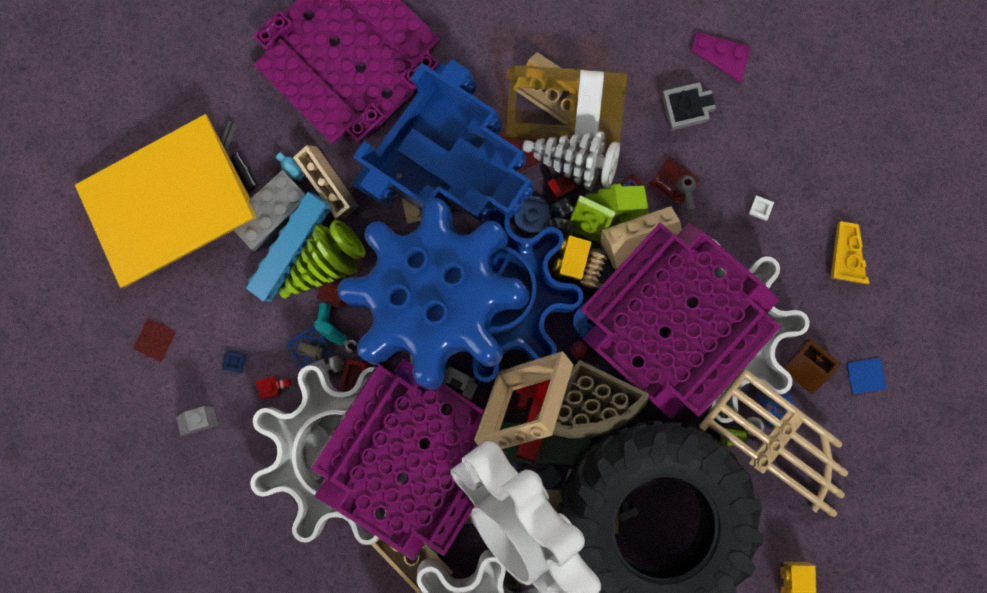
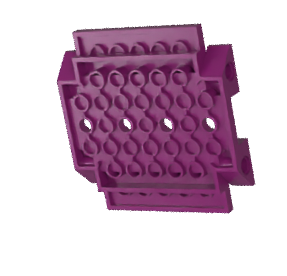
(324, 78)
(705, 343)
(382, 440)

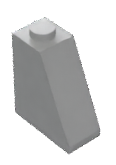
(196, 420)

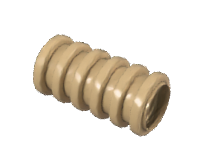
(593, 270)

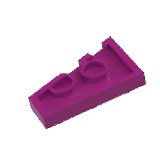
(723, 54)

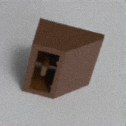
(811, 366)

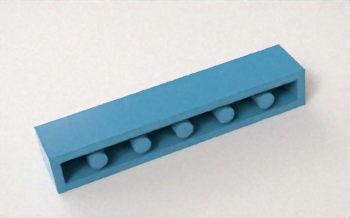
(288, 247)

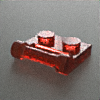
(672, 172)

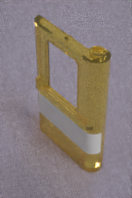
(594, 101)

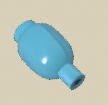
(290, 167)

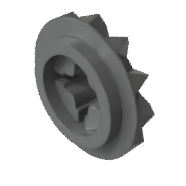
(563, 225)

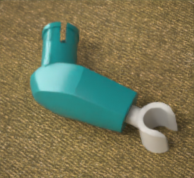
(327, 330)

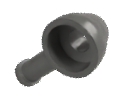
(687, 190)

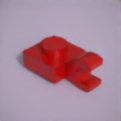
(270, 386)
(526, 392)

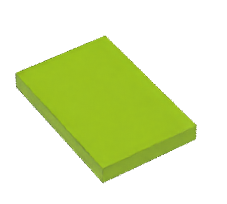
(590, 219)

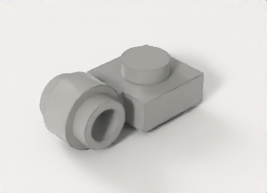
(335, 364)

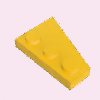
(847, 256)

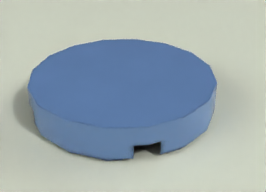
(532, 220)

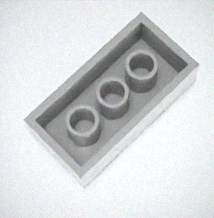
(273, 208)

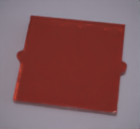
(154, 340)

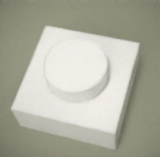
(761, 208)

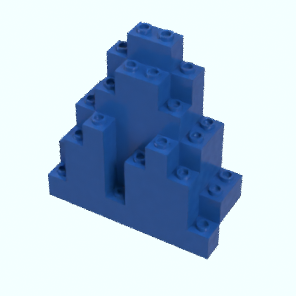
(446, 151)

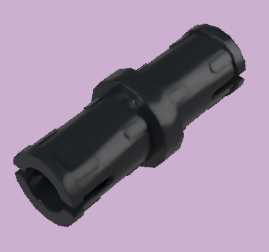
(243, 171)

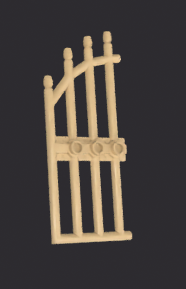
(774, 442)

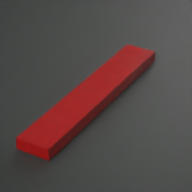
(530, 450)

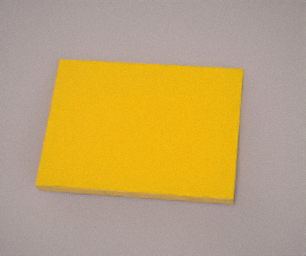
(165, 201)

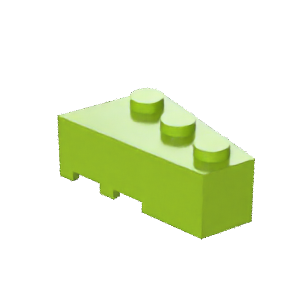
(621, 198)

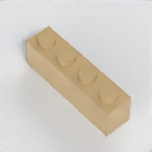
(326, 181)

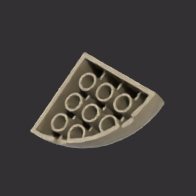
(596, 404)

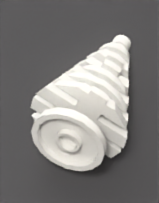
(582, 158)

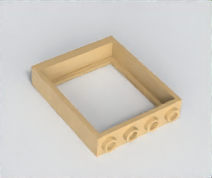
(553, 367)

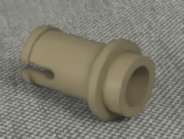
(311, 351)

